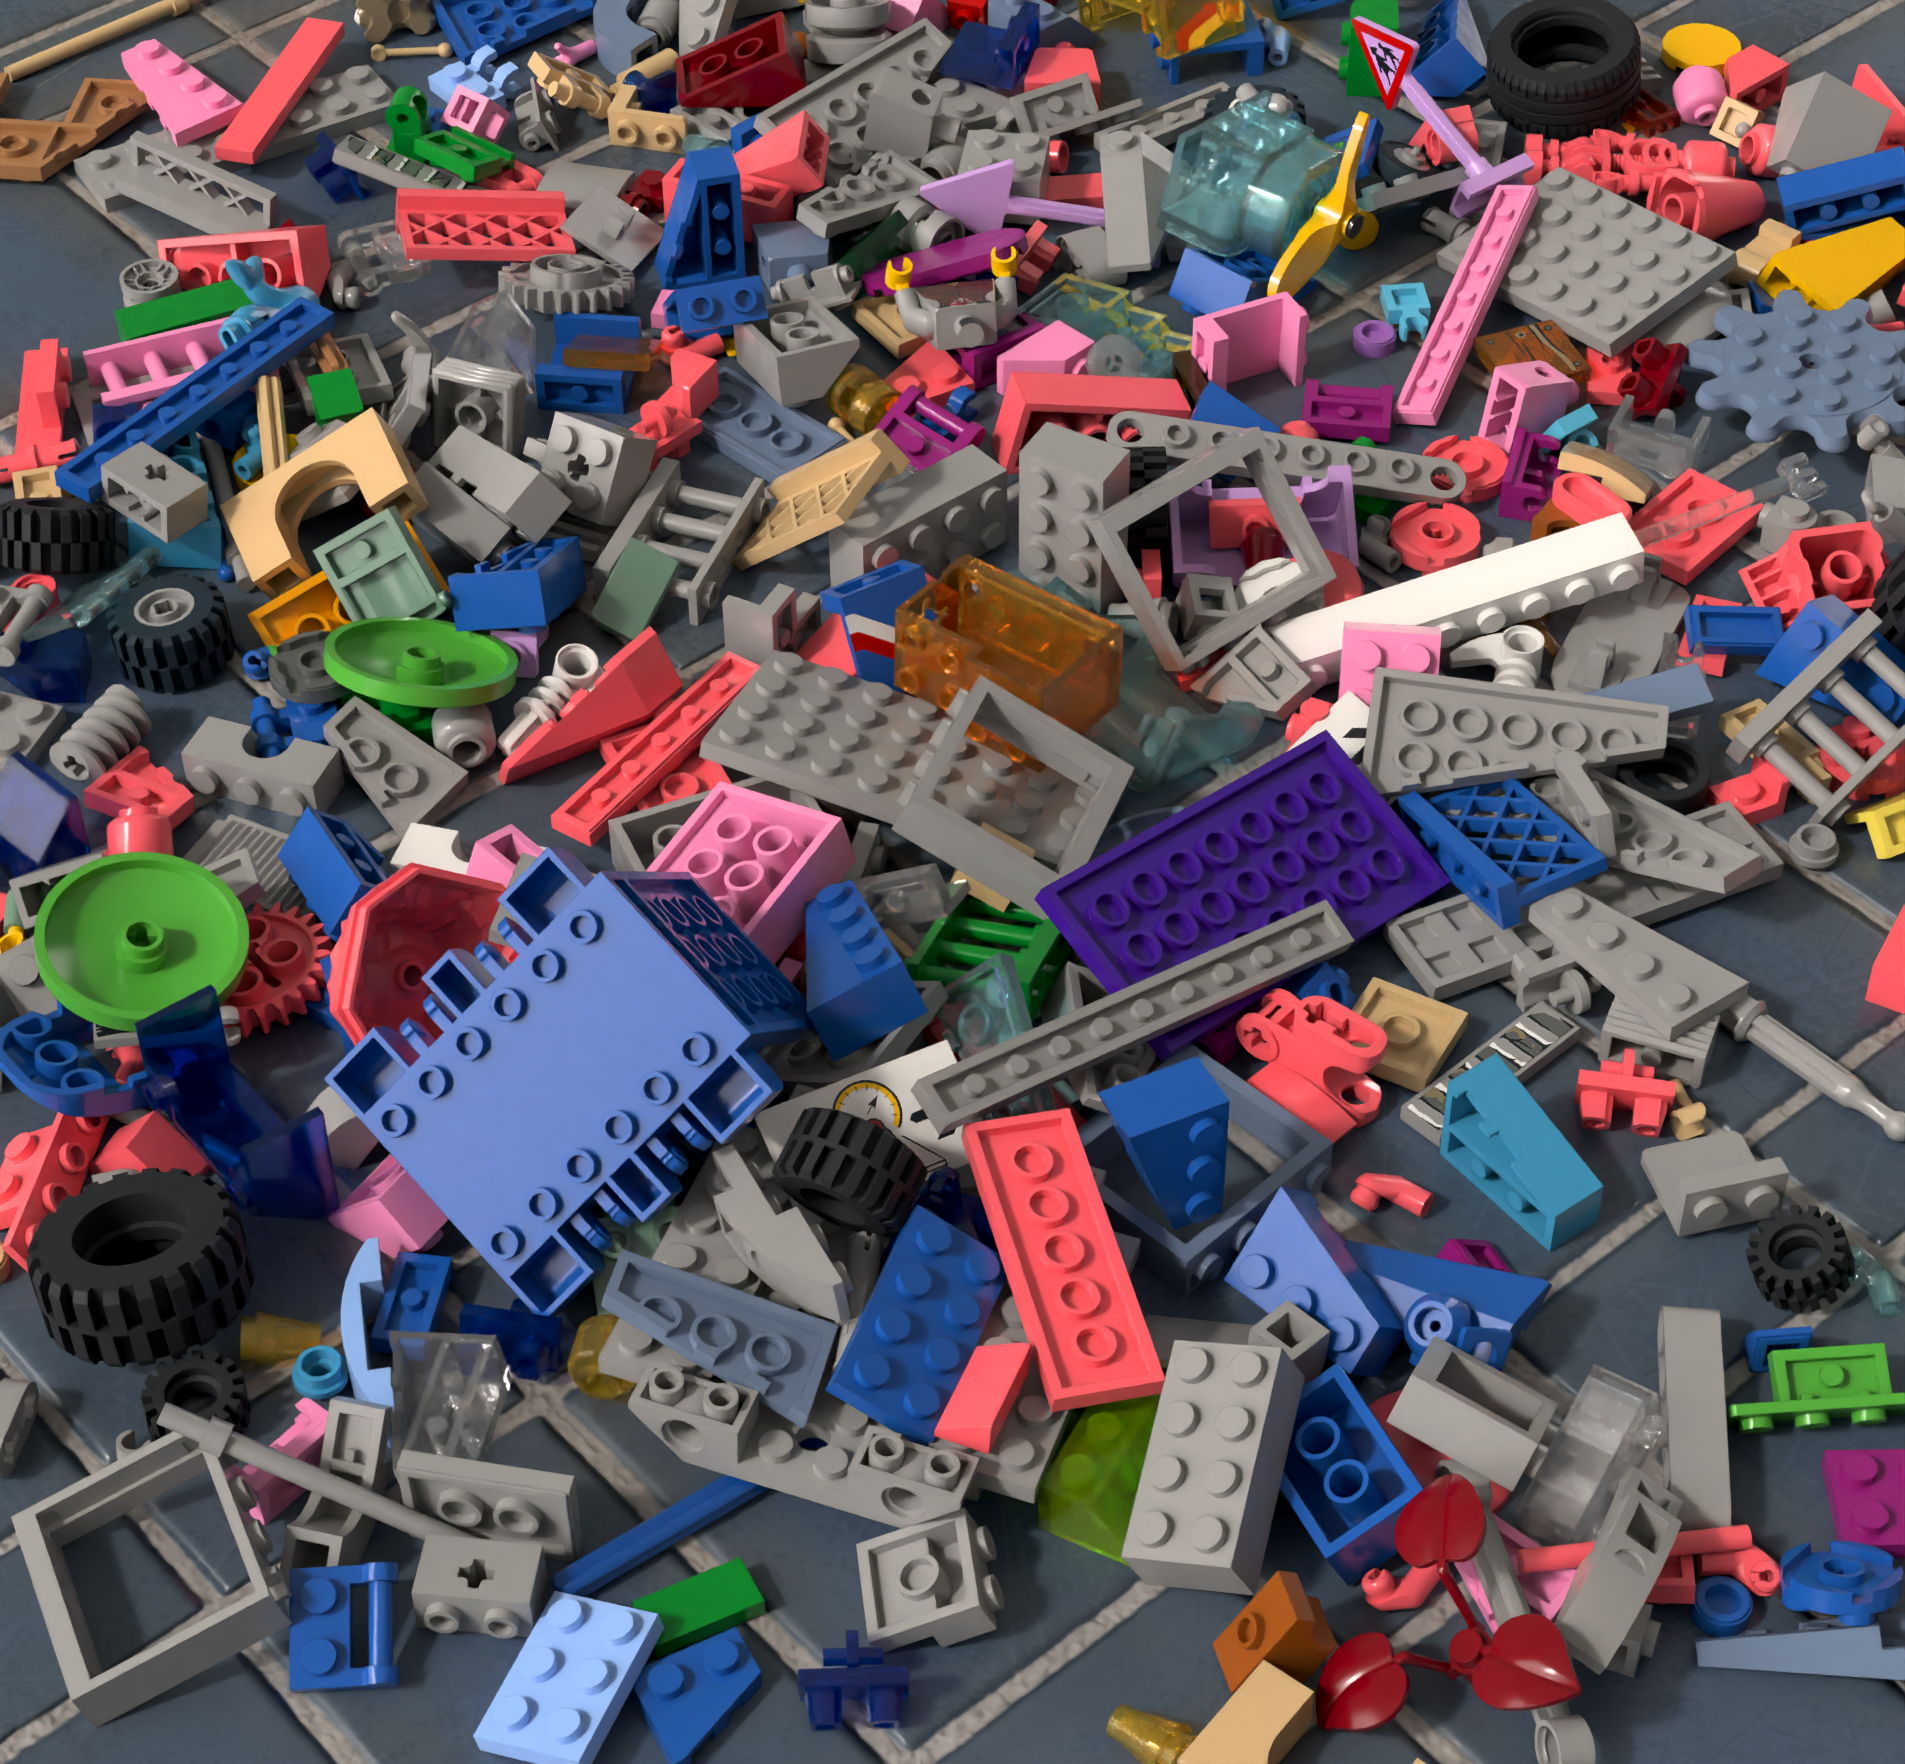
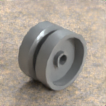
(845, 28)

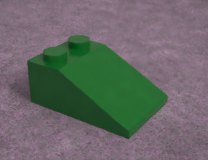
(1354, 66)

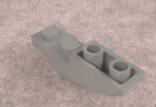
(778, 1243)
(1619, 1570)

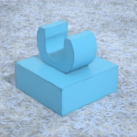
(1574, 428)

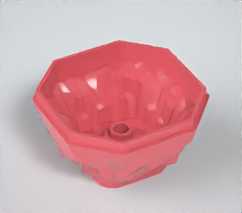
(398, 937)

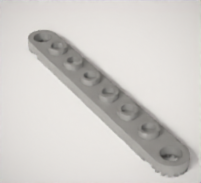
(1373, 470)

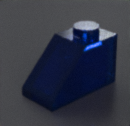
(53, 668)

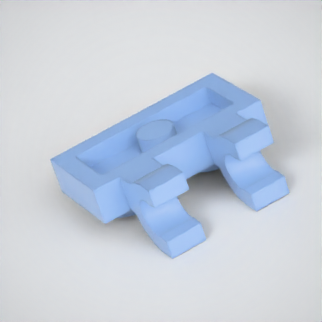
(478, 77)

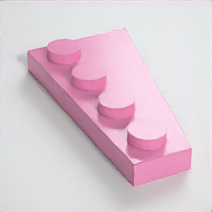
(181, 95)

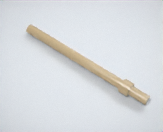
(97, 37)

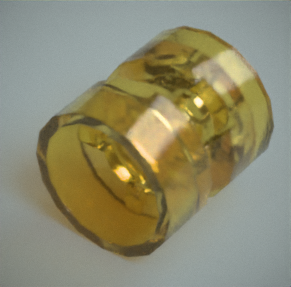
(861, 397)

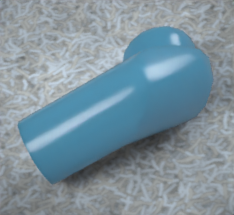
(250, 463)

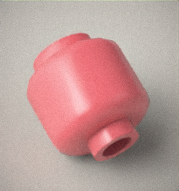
(1755, 150)
(140, 831)

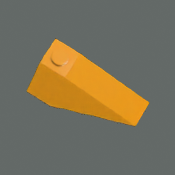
(312, 606)

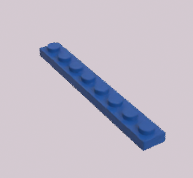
(201, 393)

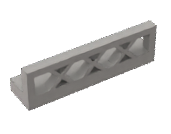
(190, 201)

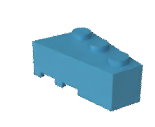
(1517, 1154)

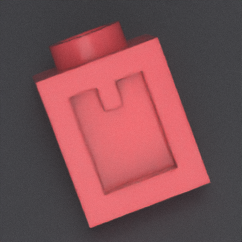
(1756, 794)

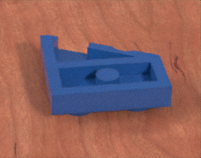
(696, 1692)

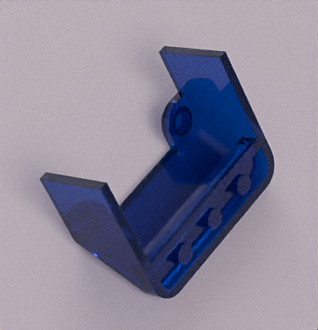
(263, 1163)

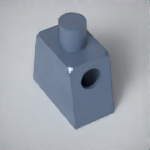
(789, 250)

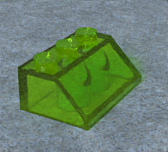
(1097, 1476)

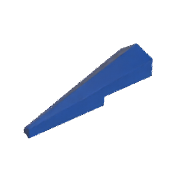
(1493, 1296)

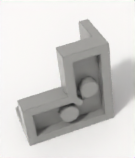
(776, 624)

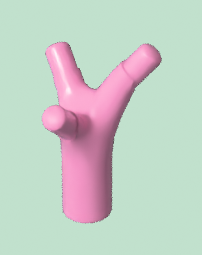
(574, 54)

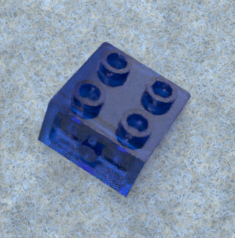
(994, 53)

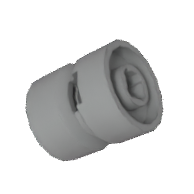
(926, 225)

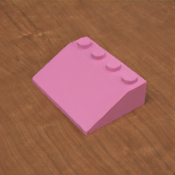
(760, 860)

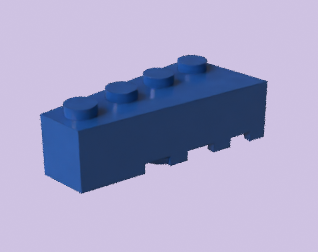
(853, 973)

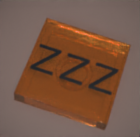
(612, 353)

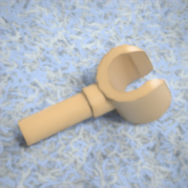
(1686, 1119)

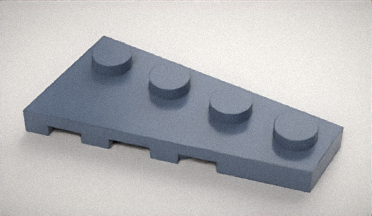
(725, 1331)

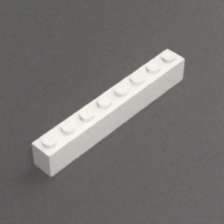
(1477, 594)

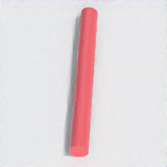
(1686, 1543)

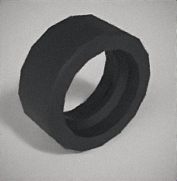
(1678, 761)

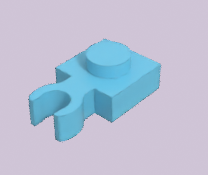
(1406, 306)

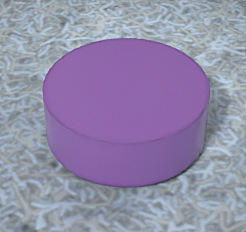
(1374, 339)

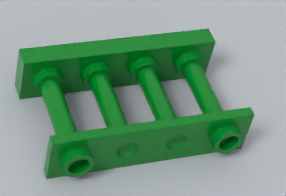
(1036, 966)

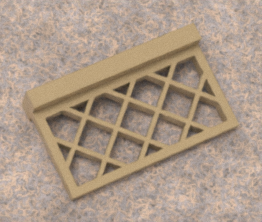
(822, 495)

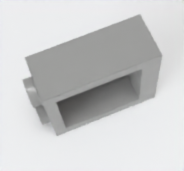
(1475, 1415)

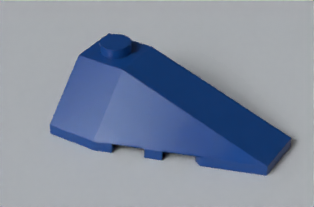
(1449, 51)

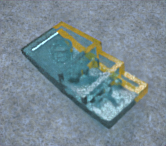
(1109, 310)

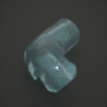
(1879, 1283)

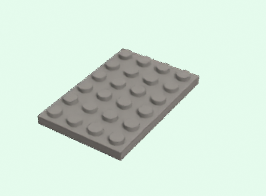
(1601, 263)

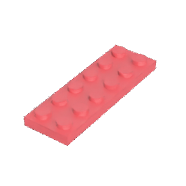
(1062, 1260)

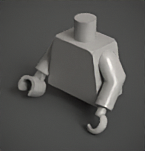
(1884, 481)

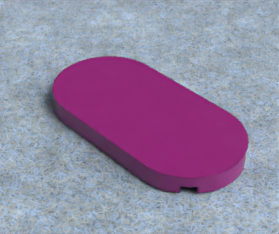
(949, 260)

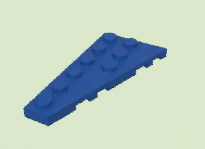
(503, 22)

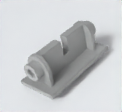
(536, 118)
(831, 287)

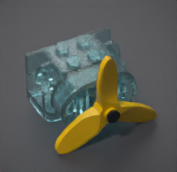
(1267, 187)

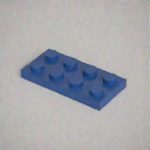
(919, 1327)

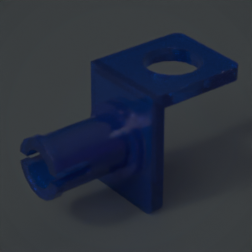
(655, 93)

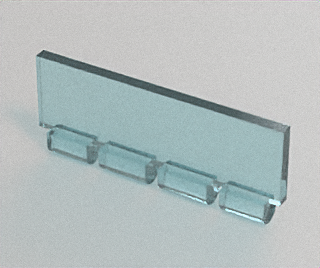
(95, 594)

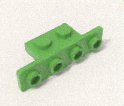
(1823, 1385)

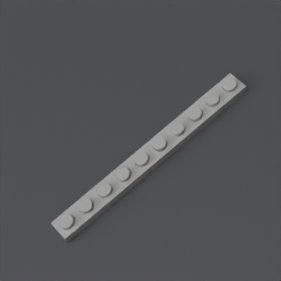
(1130, 1017)

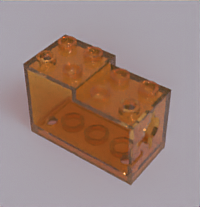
(1012, 637)

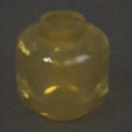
(584, 1360)

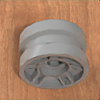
(149, 281)

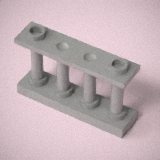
(653, 515)
(1792, 706)

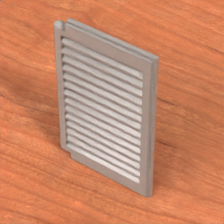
(264, 845)

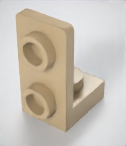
(641, 128)

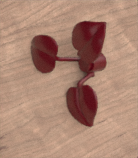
(1515, 1670)

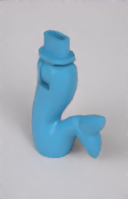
(266, 299)

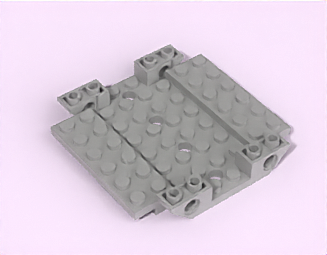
(865, 1463)

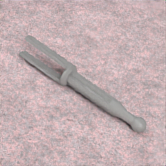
(1751, 1022)

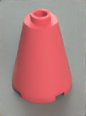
(1706, 201)

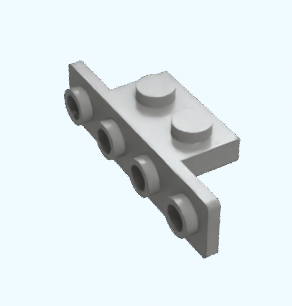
(1065, 107)

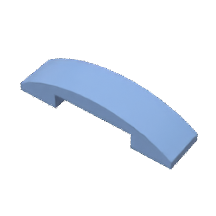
(362, 1300)

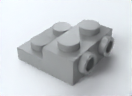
(929, 1582)

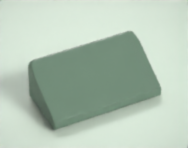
(634, 590)

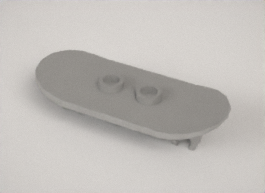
(1620, 633)

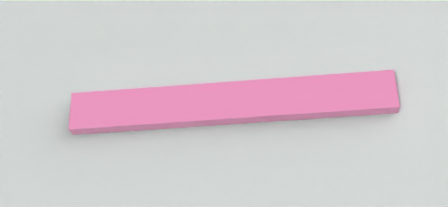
(1465, 305)

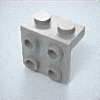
(1714, 1182)

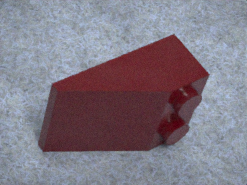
(744, 68)

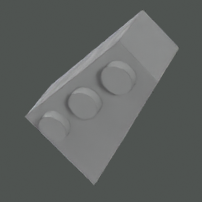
(502, 483)

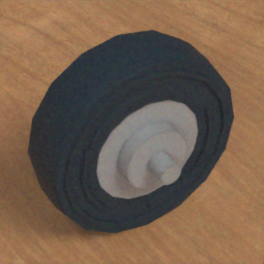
(1400, 159)

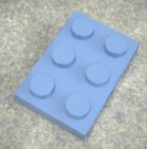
(569, 1681)

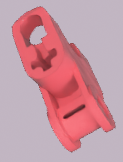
(1316, 1042)

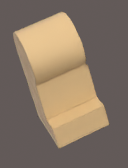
(1754, 257)

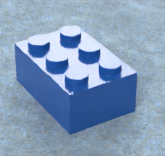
(1346, 1476)

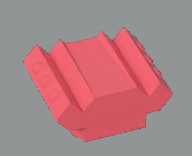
(1819, 563)

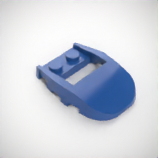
(57, 1071)

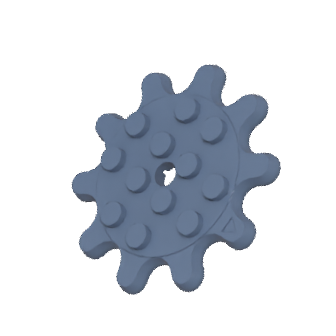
(1766, 372)

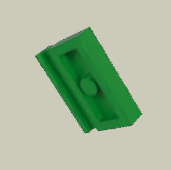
(464, 154)

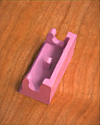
(300, 1441)

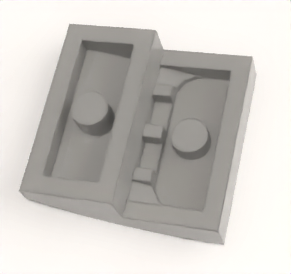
(581, 180)

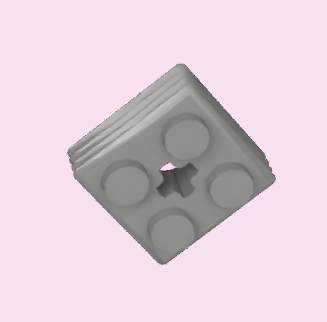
(480, 400)

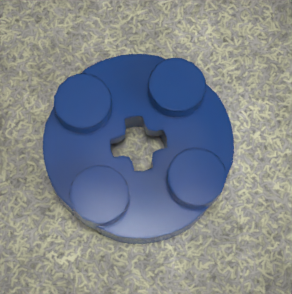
(1844, 1581)

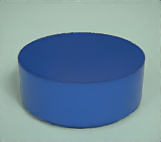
(1721, 1606)

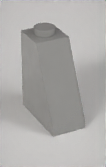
(460, 520)

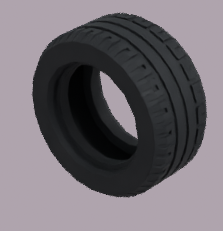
(1564, 101)

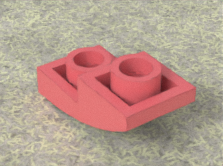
(1303, 1100)

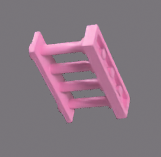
(153, 356)

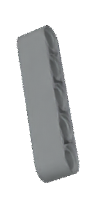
(1694, 1415)

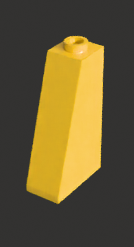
(1839, 265)

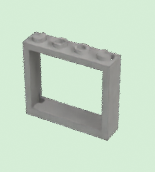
(1267, 610)
(975, 849)
(102, 1498)

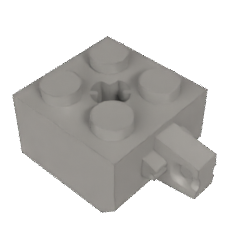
(597, 463)

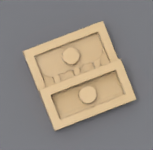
(1615, 472)

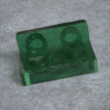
(874, 247)

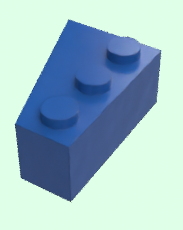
(1845, 194)
(704, 223)
(523, 590)
(1810, 634)
(1175, 1138)

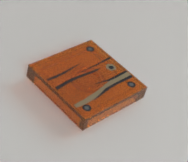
(1533, 343)

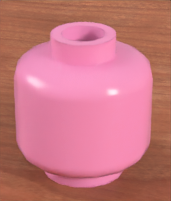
(1699, 94)

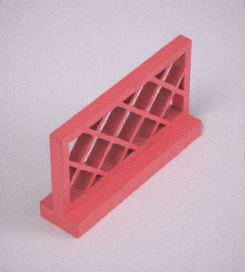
(470, 214)

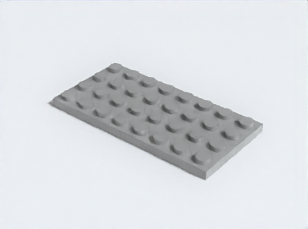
(861, 742)

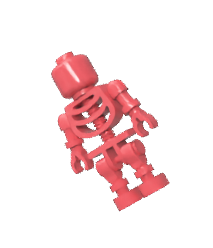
(1639, 164)

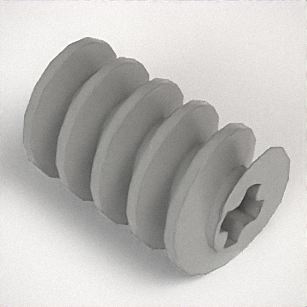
(102, 735)

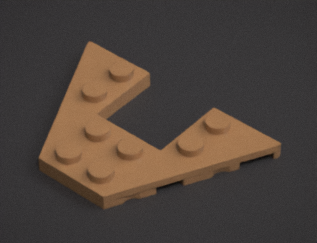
(41, 148)

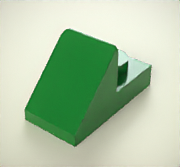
(334, 396)

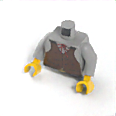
(957, 312)

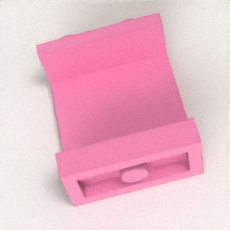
(1252, 340)

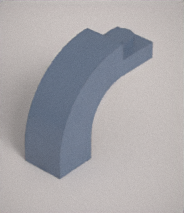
(618, 37)

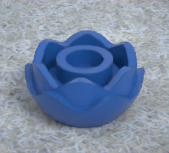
(1428, 1310)

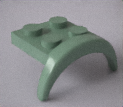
(382, 571)

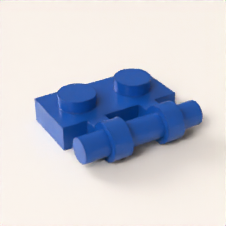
(302, 719)

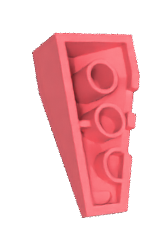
(288, 256)
(626, 696)

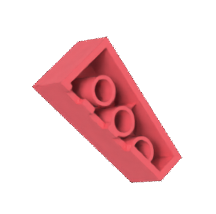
(1077, 404)

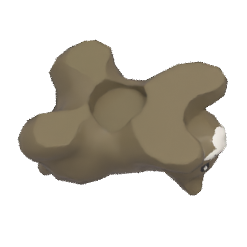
(387, 16)

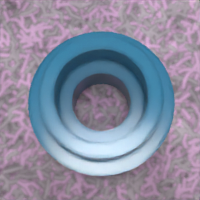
(316, 1362)

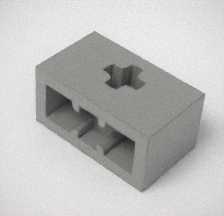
(154, 492)
(479, 1586)

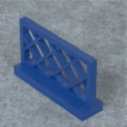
(1467, 859)

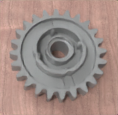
(567, 284)

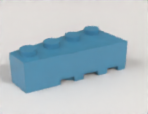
(201, 544)

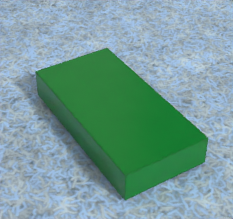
(703, 1605)

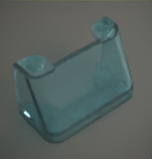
(1161, 725)

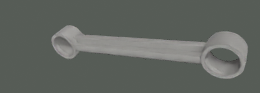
(1558, 1734)

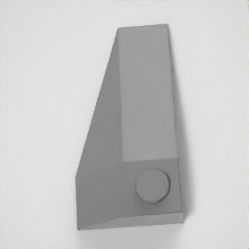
(1133, 189)

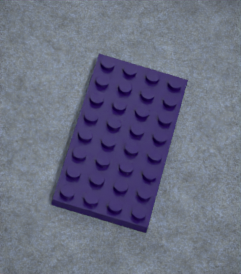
(1237, 863)

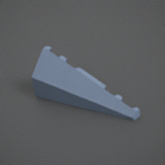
(1816, 1648)

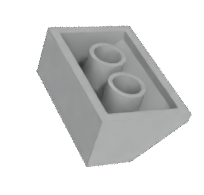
(795, 350)

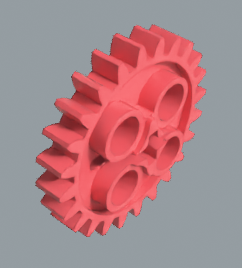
(288, 955)

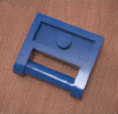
(324, 1628)

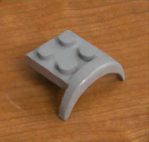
(410, 394)

